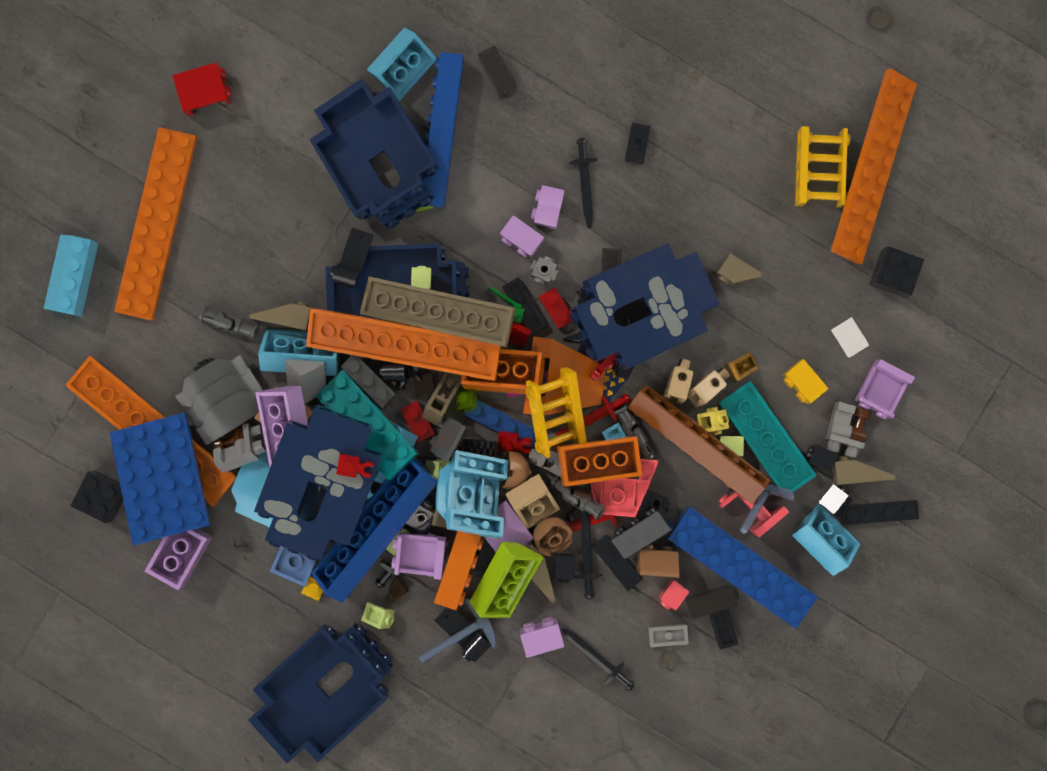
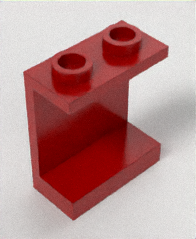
(201, 87)

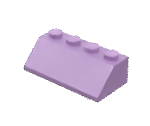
(275, 410)

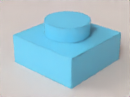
(613, 432)

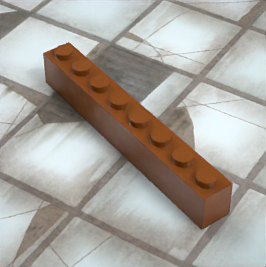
(699, 444)

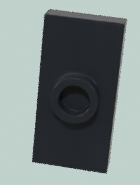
(637, 143)
(485, 557)
(723, 629)

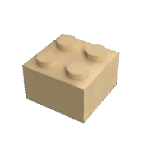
(532, 501)

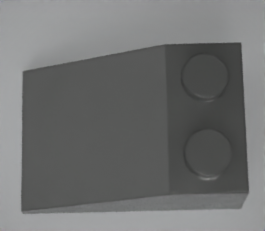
(448, 439)

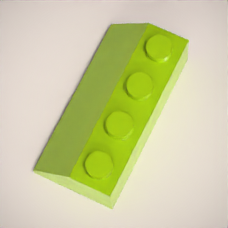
(505, 580)

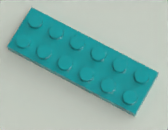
(348, 398)
(767, 438)

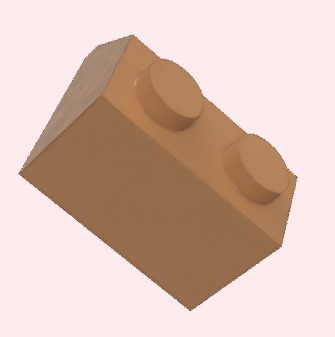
(658, 561)

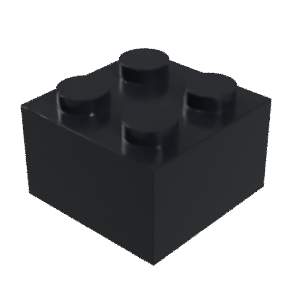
(896, 272)
(98, 497)

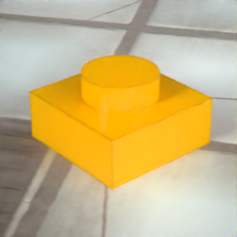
(312, 589)

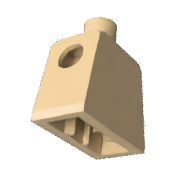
(708, 387)
(677, 390)

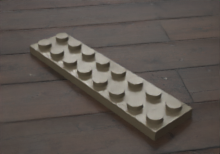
(438, 311)

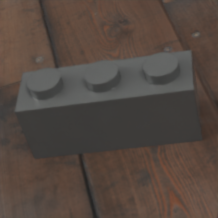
(369, 381)

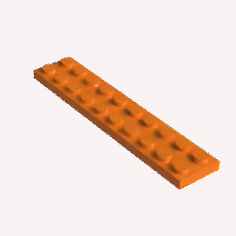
(874, 166)
(155, 224)
(401, 344)
(127, 408)

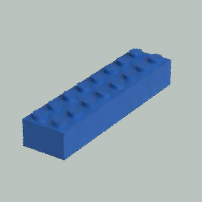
(376, 528)
(741, 567)

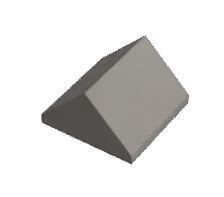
(308, 375)

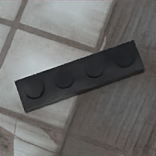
(880, 512)

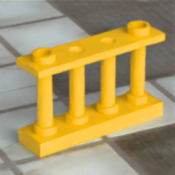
(804, 157)
(573, 413)

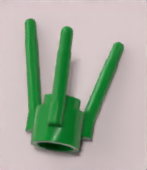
(519, 312)

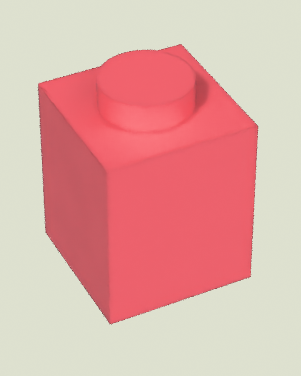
(673, 595)

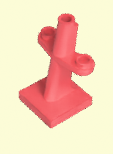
(766, 518)

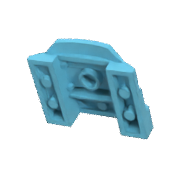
(249, 487)
(470, 493)

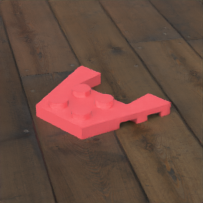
(624, 495)

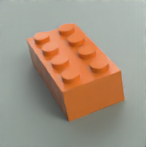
(513, 371)
(599, 461)
(457, 570)

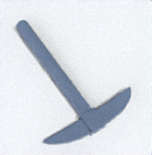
(770, 489)
(480, 623)

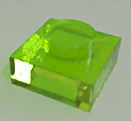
(466, 400)

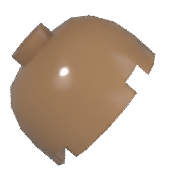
(517, 470)
(552, 536)

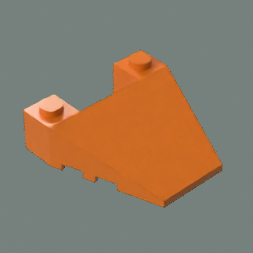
(560, 357)

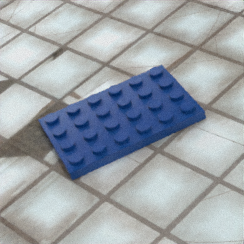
(159, 479)

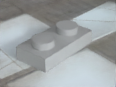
(668, 635)

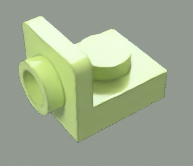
(378, 616)

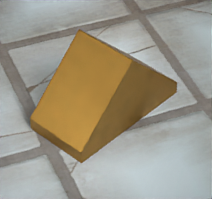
(741, 367)

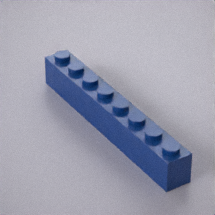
(443, 121)

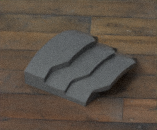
(220, 397)

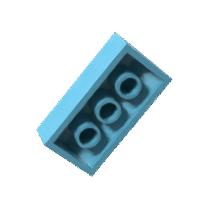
(71, 275)
(291, 344)

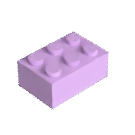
(178, 557)

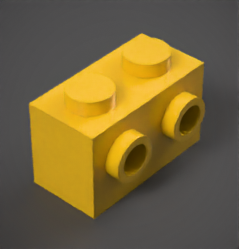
(804, 382)

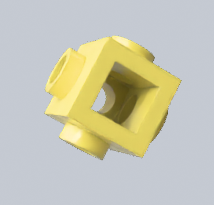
(714, 420)

